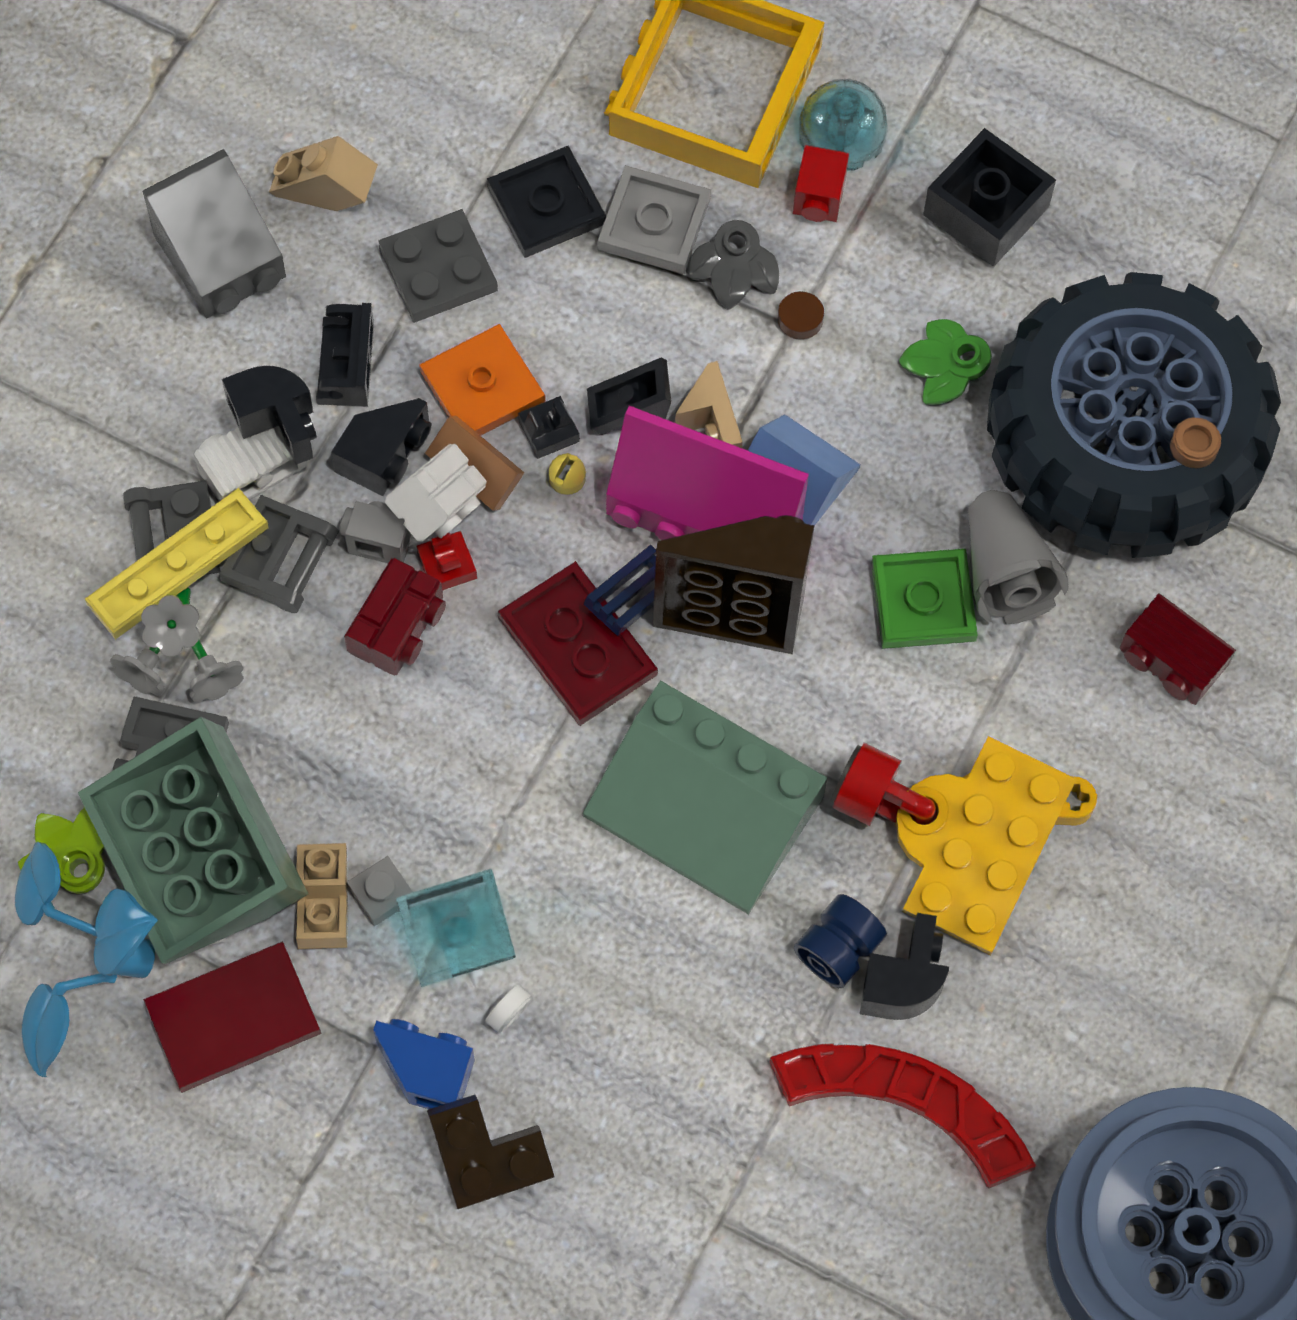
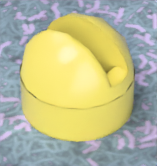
(574, 478)

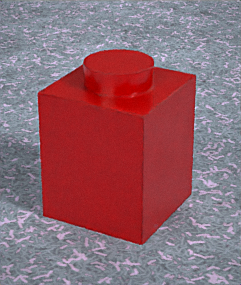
(820, 184)

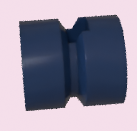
(845, 935)

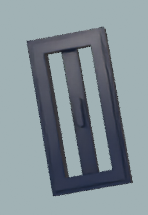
(604, 613)

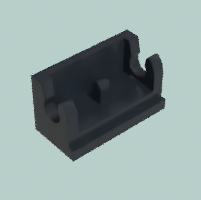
(346, 355)

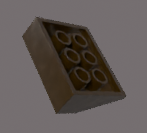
(735, 582)

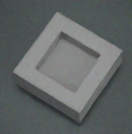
(378, 889)

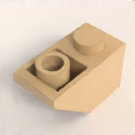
(324, 175)

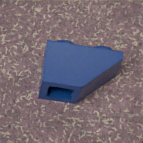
(426, 1067)

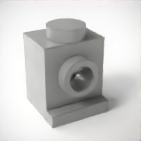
(375, 532)

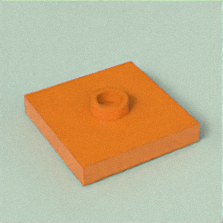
(482, 381)

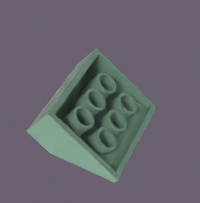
(705, 797)
(192, 840)

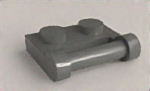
(180, 507)
(259, 560)

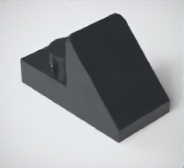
(641, 388)

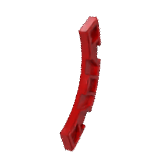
(912, 1084)

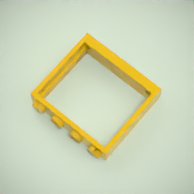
(752, 16)

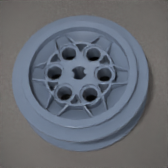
(1192, 1144)

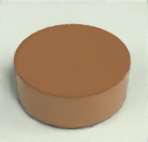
(1195, 442)

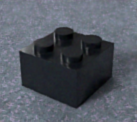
(989, 197)

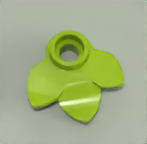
(72, 846)

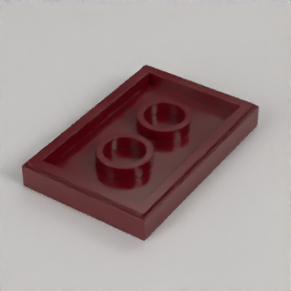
(573, 647)
(232, 1016)

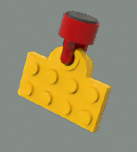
(967, 834)

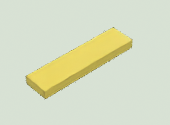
(177, 562)

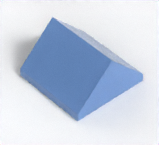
(799, 448)

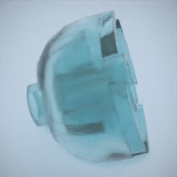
(844, 118)

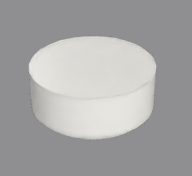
(509, 1009)

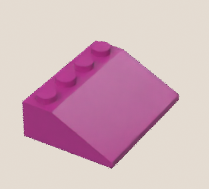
(691, 482)

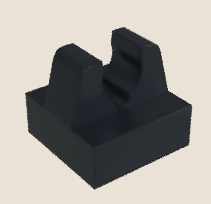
(548, 427)

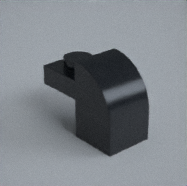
(272, 398)
(909, 986)

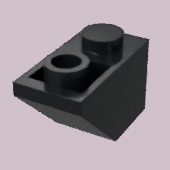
(378, 443)

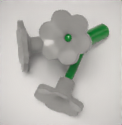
(169, 629)

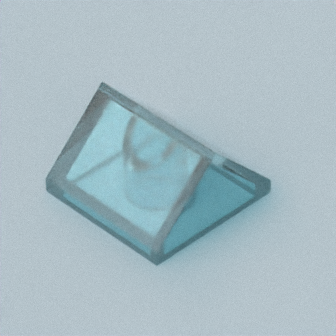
(455, 927)

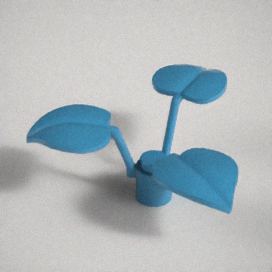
(117, 951)

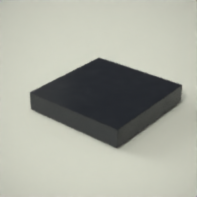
(546, 201)

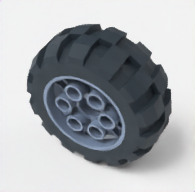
(1175, 353)

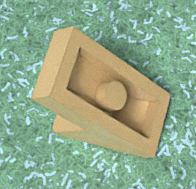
(710, 408)

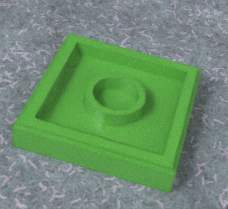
(924, 598)

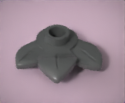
(733, 269)

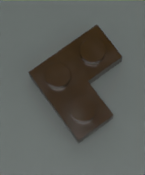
(482, 1166)

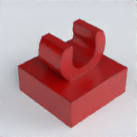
(447, 560)

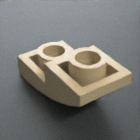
(324, 911)

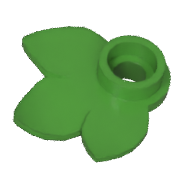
(941, 363)

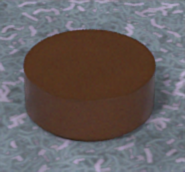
(800, 315)

